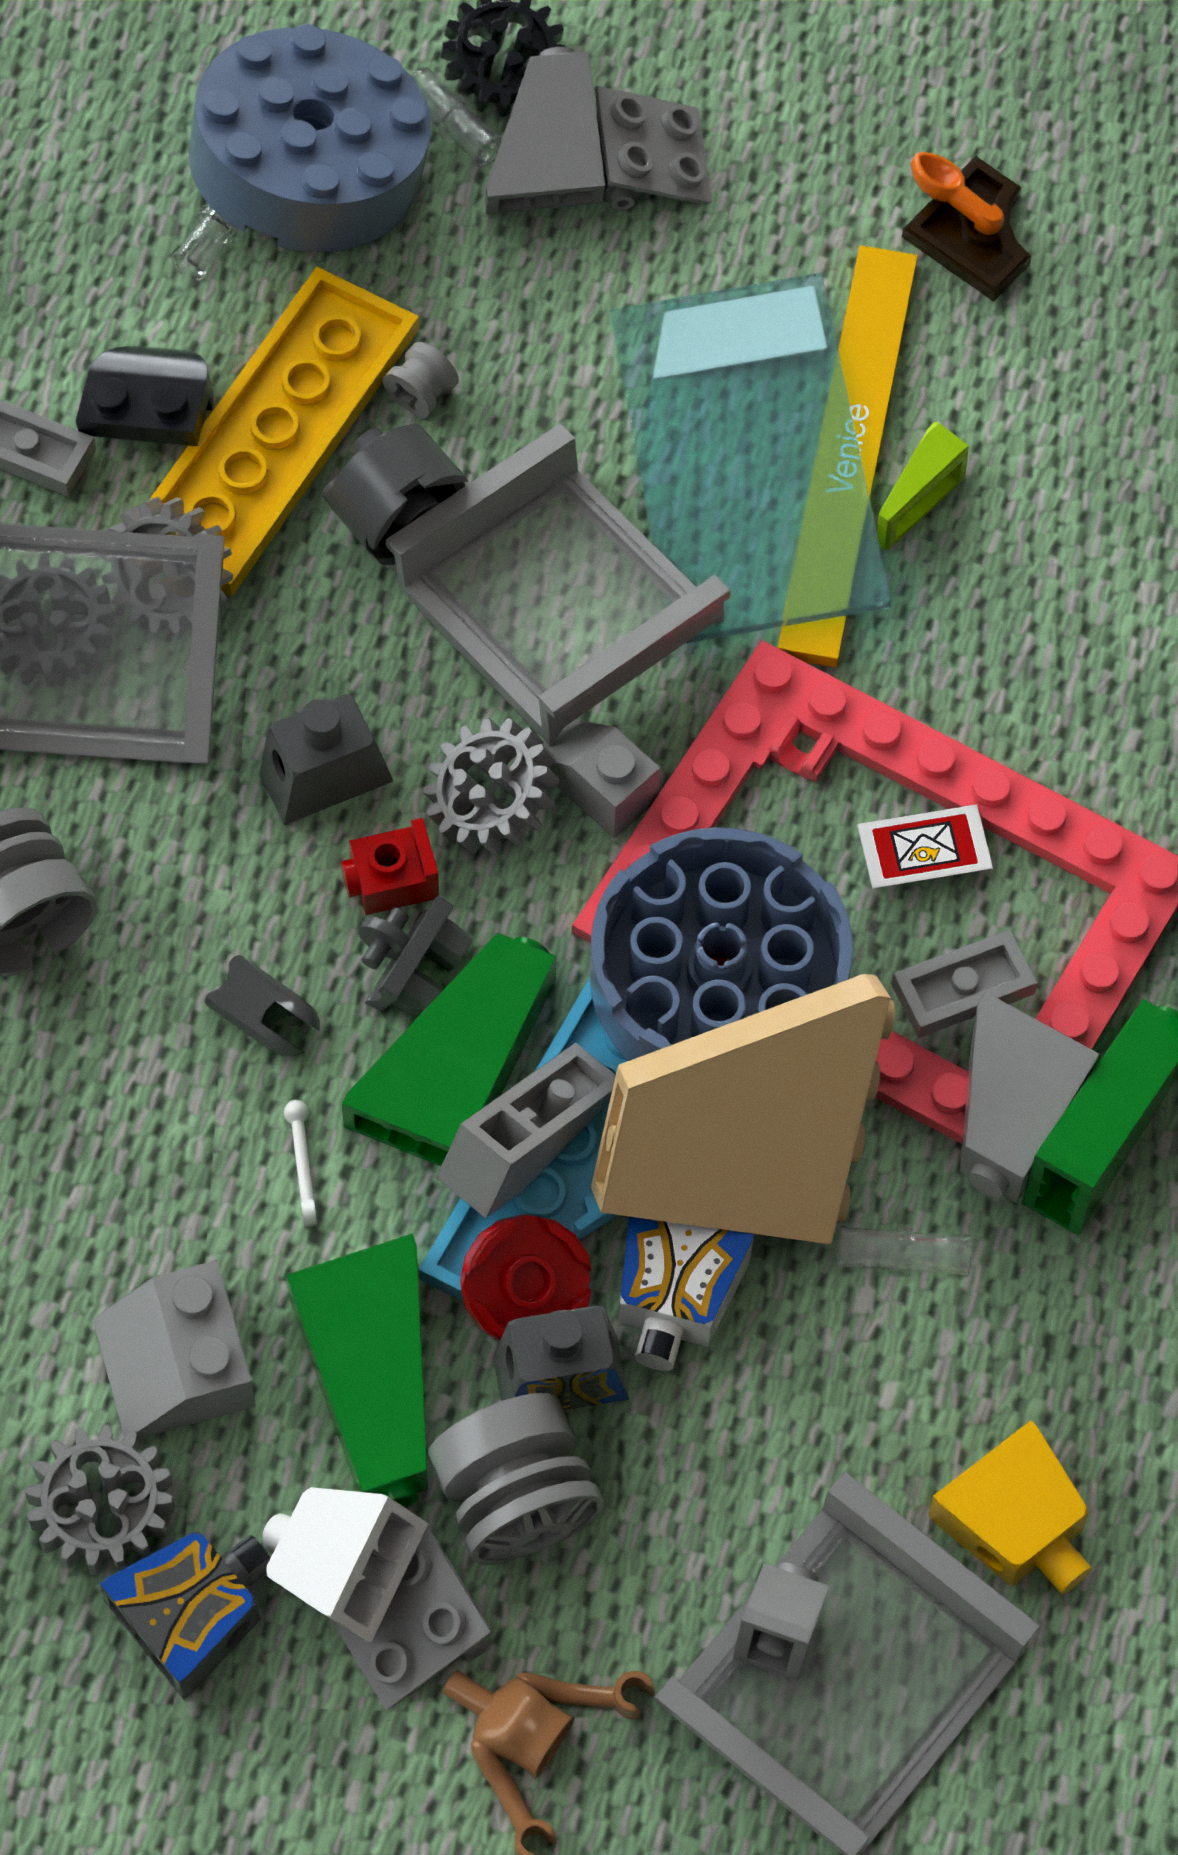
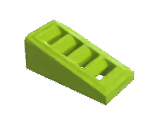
(927, 479)

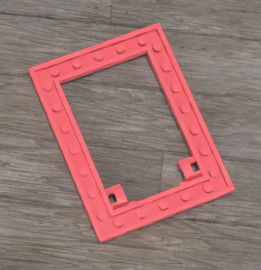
(784, 696)

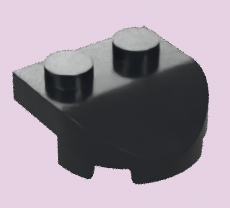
(146, 395)

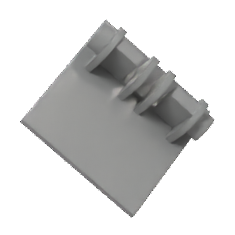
(650, 148)
(423, 1629)

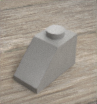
(604, 774)
(781, 1619)

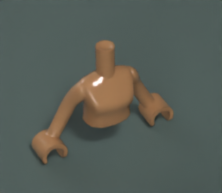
(528, 1730)

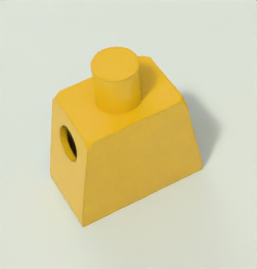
(1017, 1512)

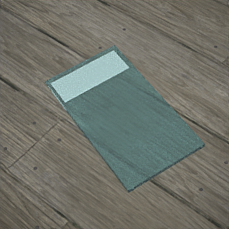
(752, 452)

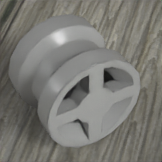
(420, 379)

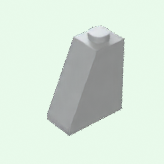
(550, 140)
(1015, 1095)

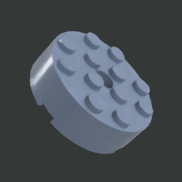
(309, 138)
(702, 900)

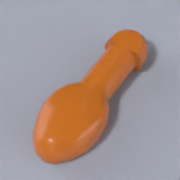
(946, 183)

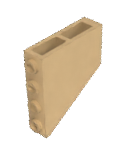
(749, 1118)

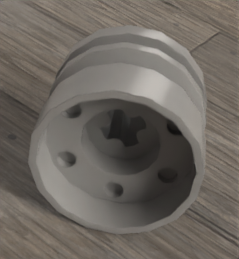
(37, 889)
(515, 1478)

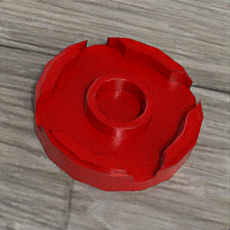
(522, 1271)

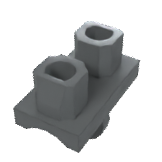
(429, 936)

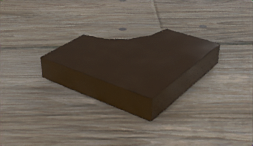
(951, 239)

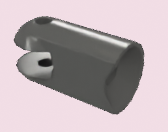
(256, 1002)

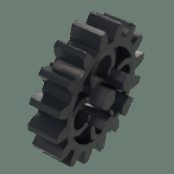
(475, 63)

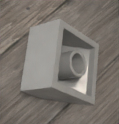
(174, 1352)

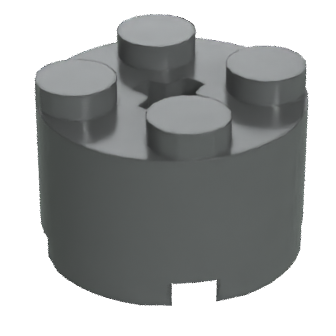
(391, 485)

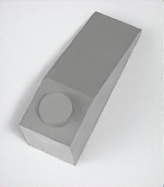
(525, 1129)

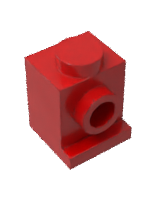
(403, 884)

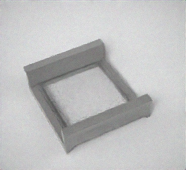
(548, 585)
(108, 642)
(887, 1682)

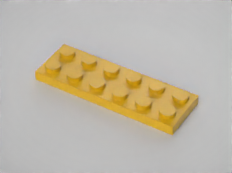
(288, 414)

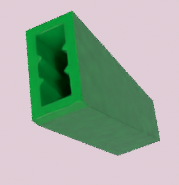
(454, 1051)
(1105, 1119)
(367, 1356)

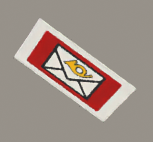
(924, 846)

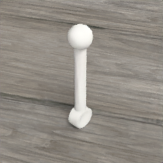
(296, 1113)

